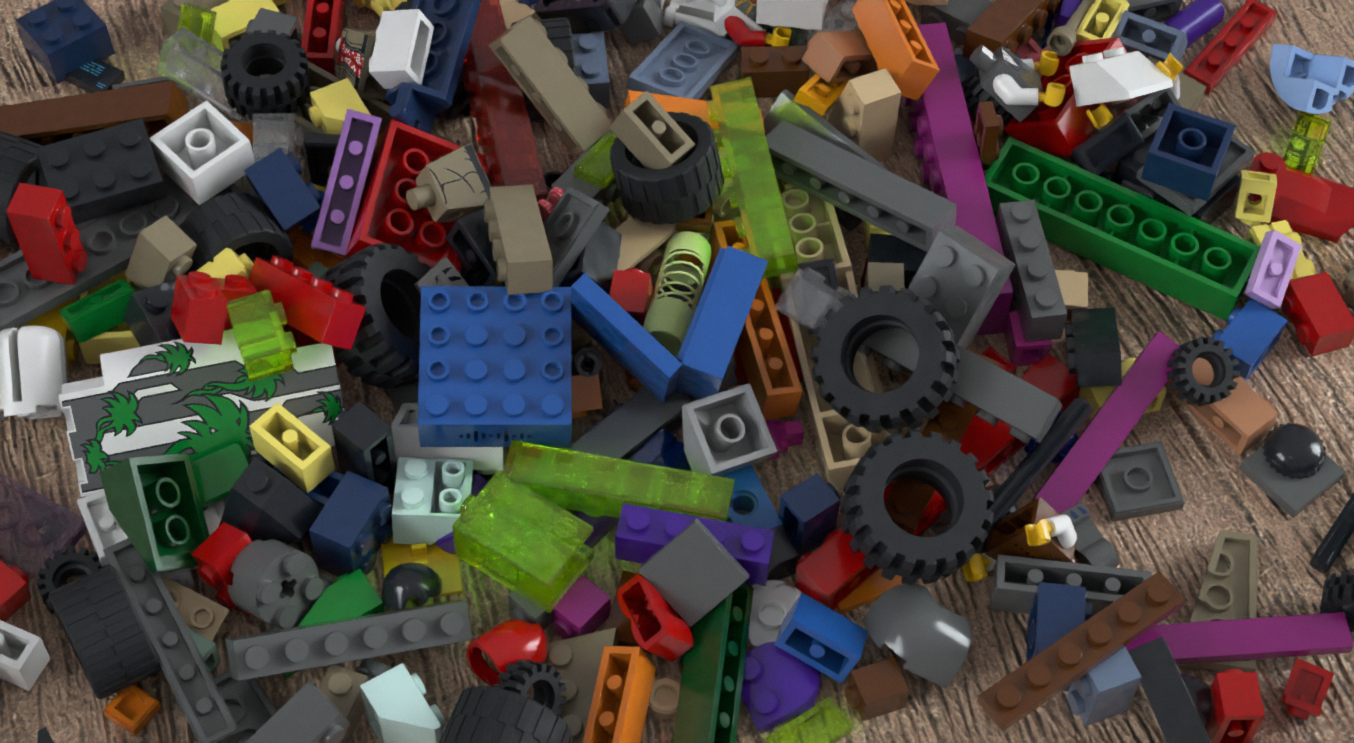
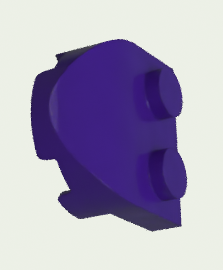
(777, 686)

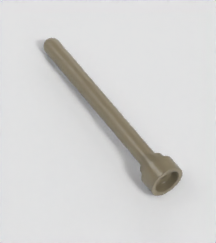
(1064, 37)

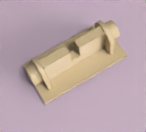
(198, 611)

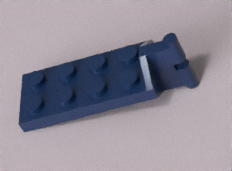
(453, 27)

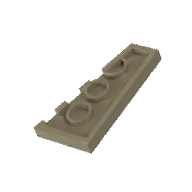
(1229, 589)

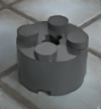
(274, 582)

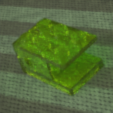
(522, 540)

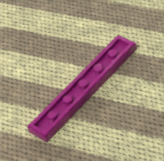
(1109, 426)
(1253, 638)

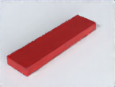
(1230, 44)

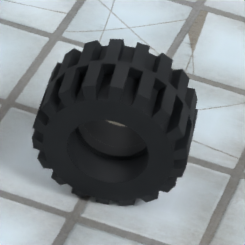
(263, 55)

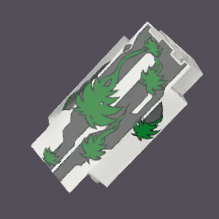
(189, 402)

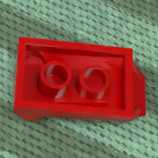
(1306, 200)

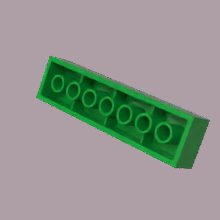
(1125, 229)

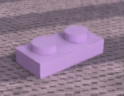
(1272, 269)

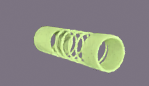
(671, 317)

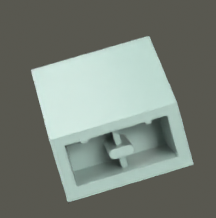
(428, 498)
(398, 708)

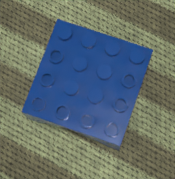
(494, 367)

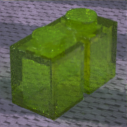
(260, 335)

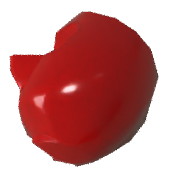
(504, 645)

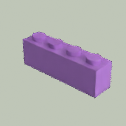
(346, 182)

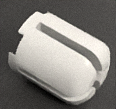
(31, 372)

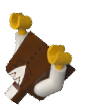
(1029, 533)

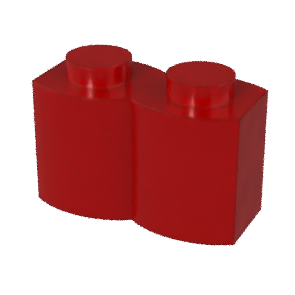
(654, 620)

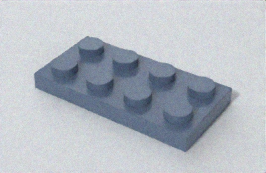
(684, 63)

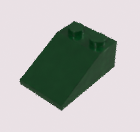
(158, 508)

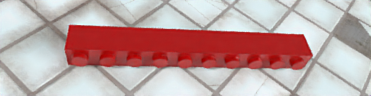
(836, 571)

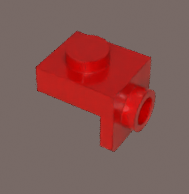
(1305, 689)

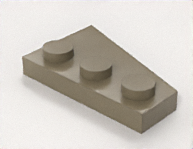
(579, 664)

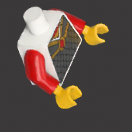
(739, 22)

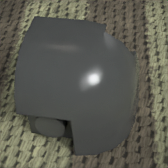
(920, 632)

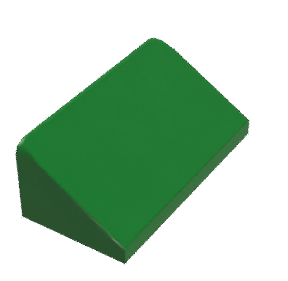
(97, 311)
(219, 472)

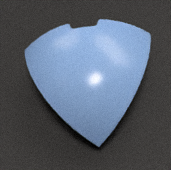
(1310, 80)

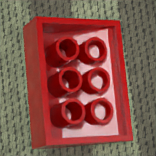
(384, 208)

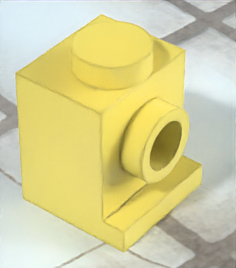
(1257, 183)

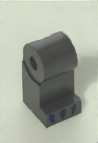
(1090, 545)

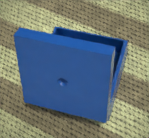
(707, 342)

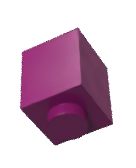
(580, 610)

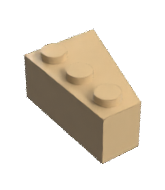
(869, 113)

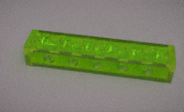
(753, 176)
(604, 483)

